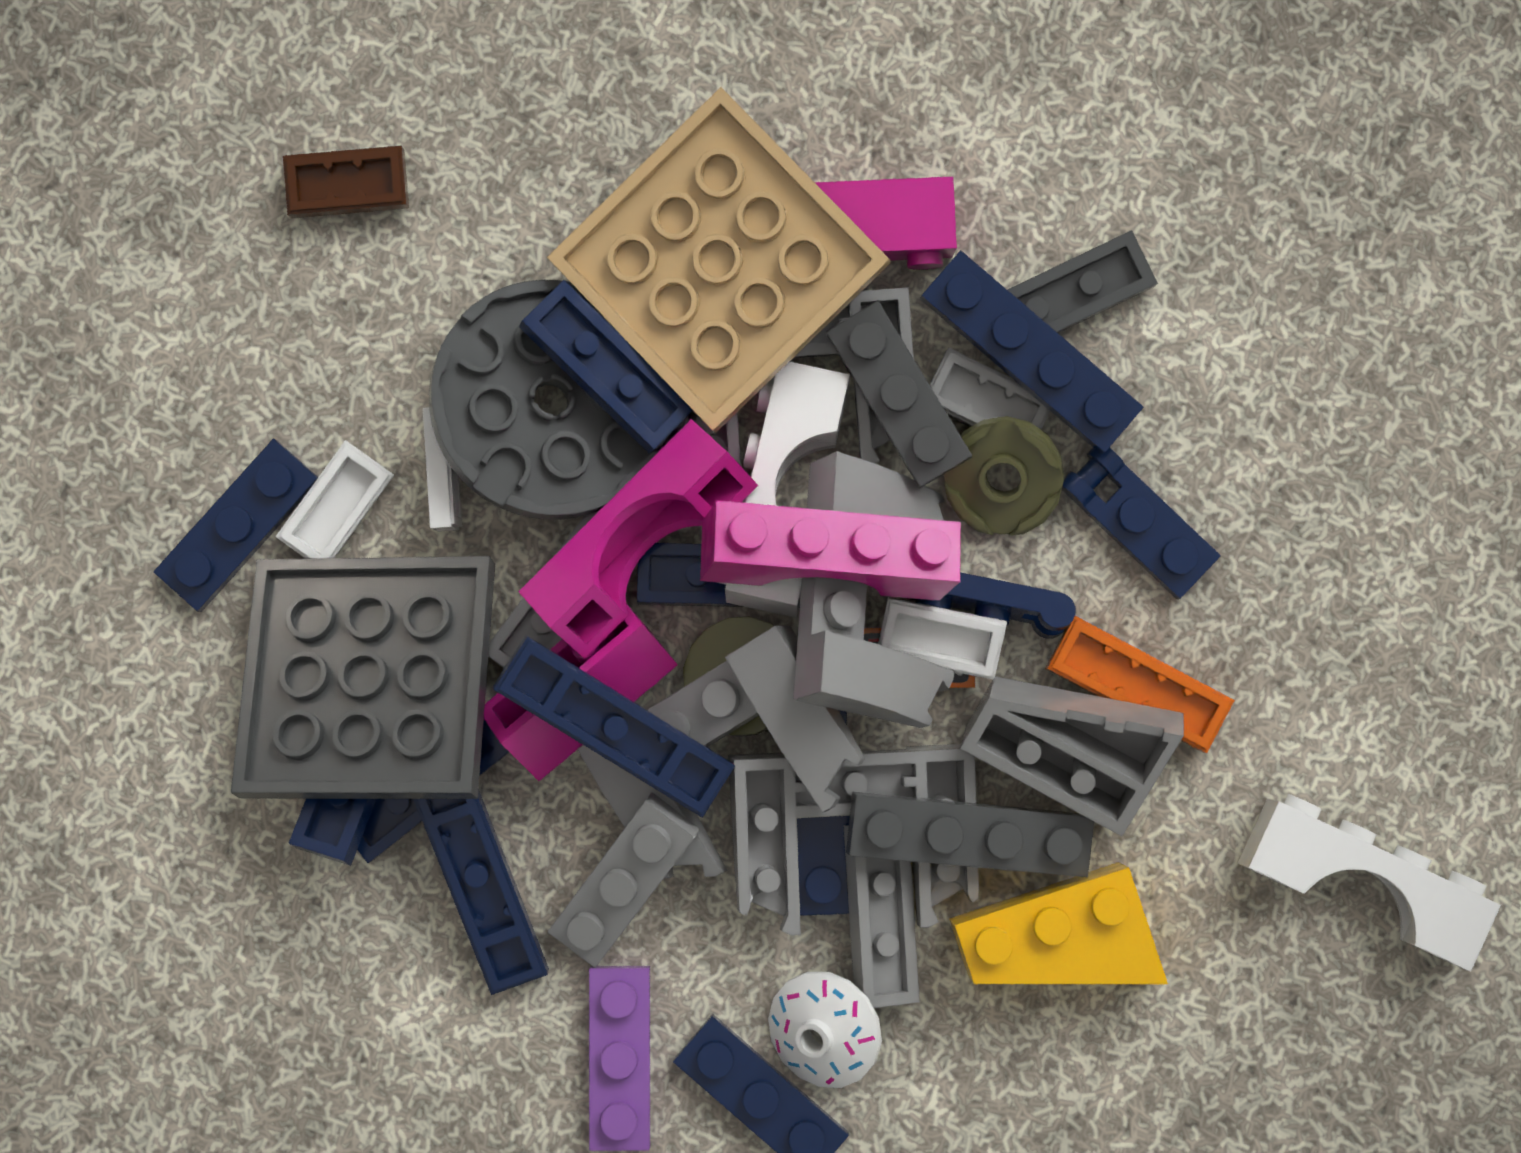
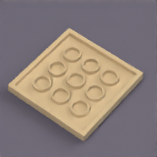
(718, 259)

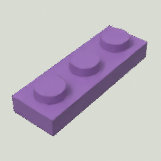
(619, 1058)

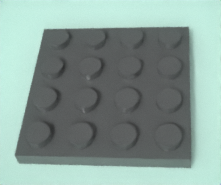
(365, 678)

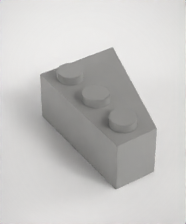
(1075, 746)

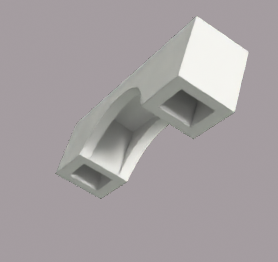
(801, 417)
(1434, 912)

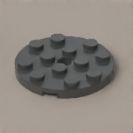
(501, 438)

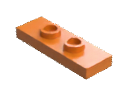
(1124, 673)

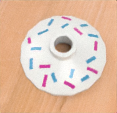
(841, 1018)

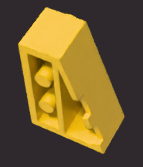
(1063, 935)

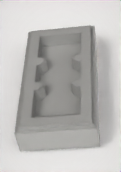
(977, 392)

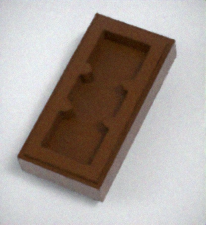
(345, 182)

